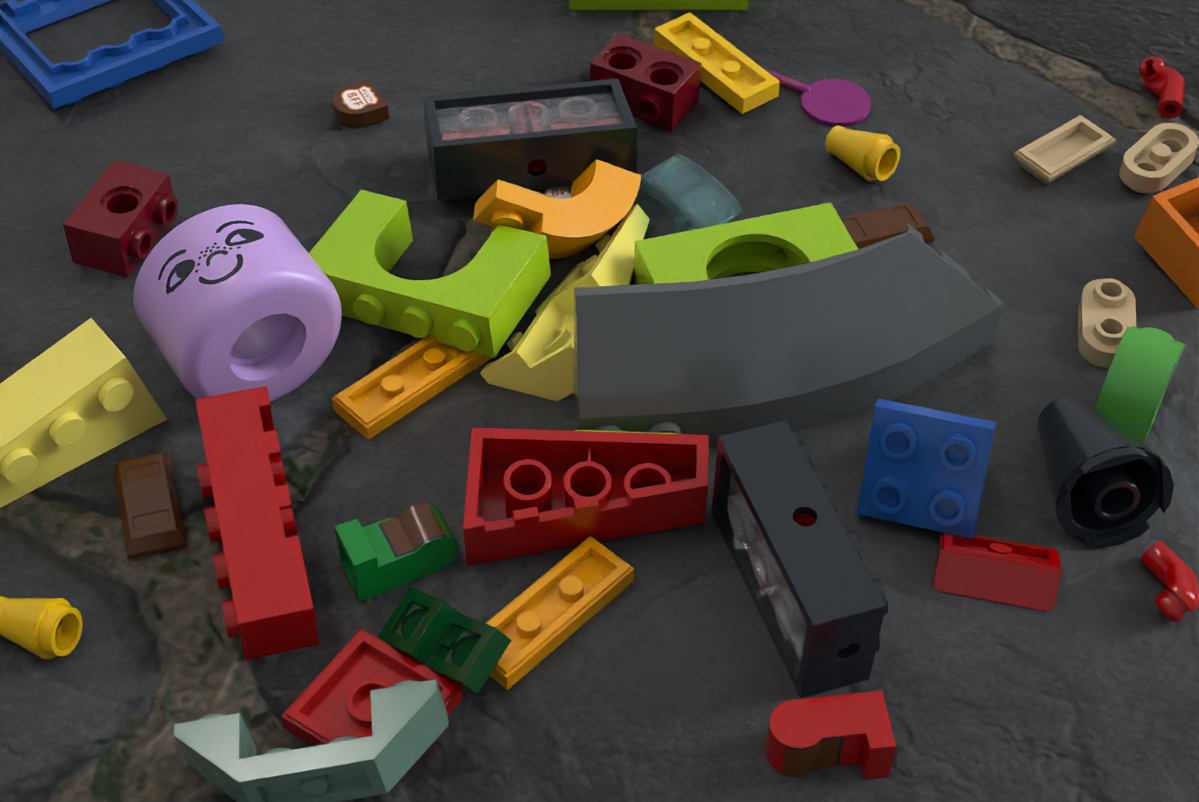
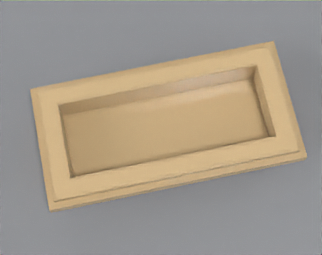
(1063, 149)

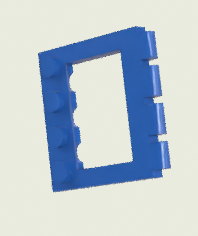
(105, 66)

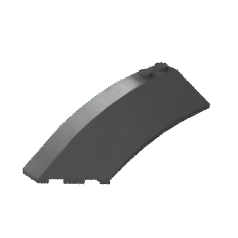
(775, 342)

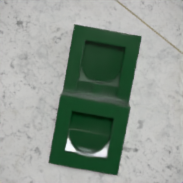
(445, 639)

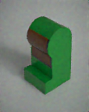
(394, 549)

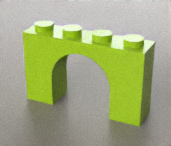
(743, 246)
(463, 310)

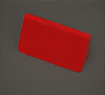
(998, 570)

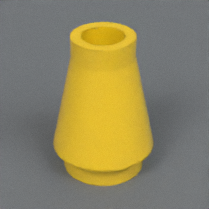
(865, 152)
(41, 625)

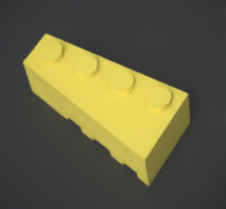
(69, 410)

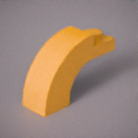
(571, 224)

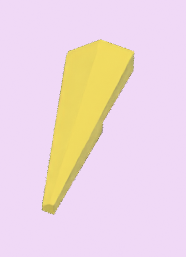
(544, 355)

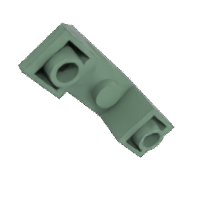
(347, 768)

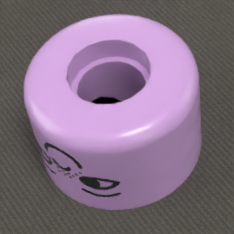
(237, 303)

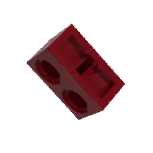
(655, 81)

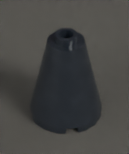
(1100, 474)

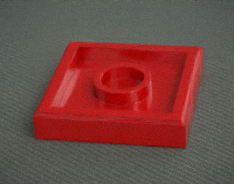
(340, 696)

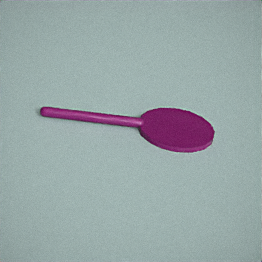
(830, 100)

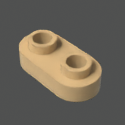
(1158, 157)
(1103, 317)

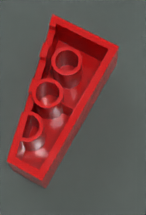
(561, 486)
(256, 526)

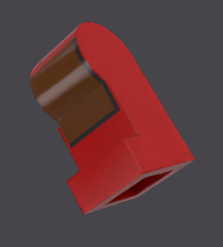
(831, 733)

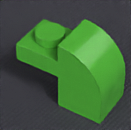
(1139, 379)

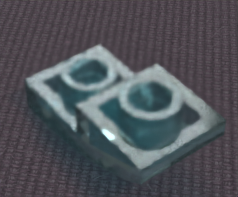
(691, 193)

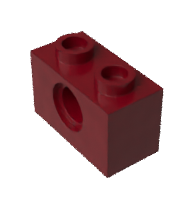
(121, 218)

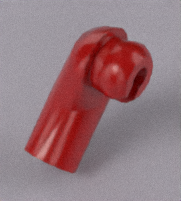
(1163, 83)
(1177, 577)

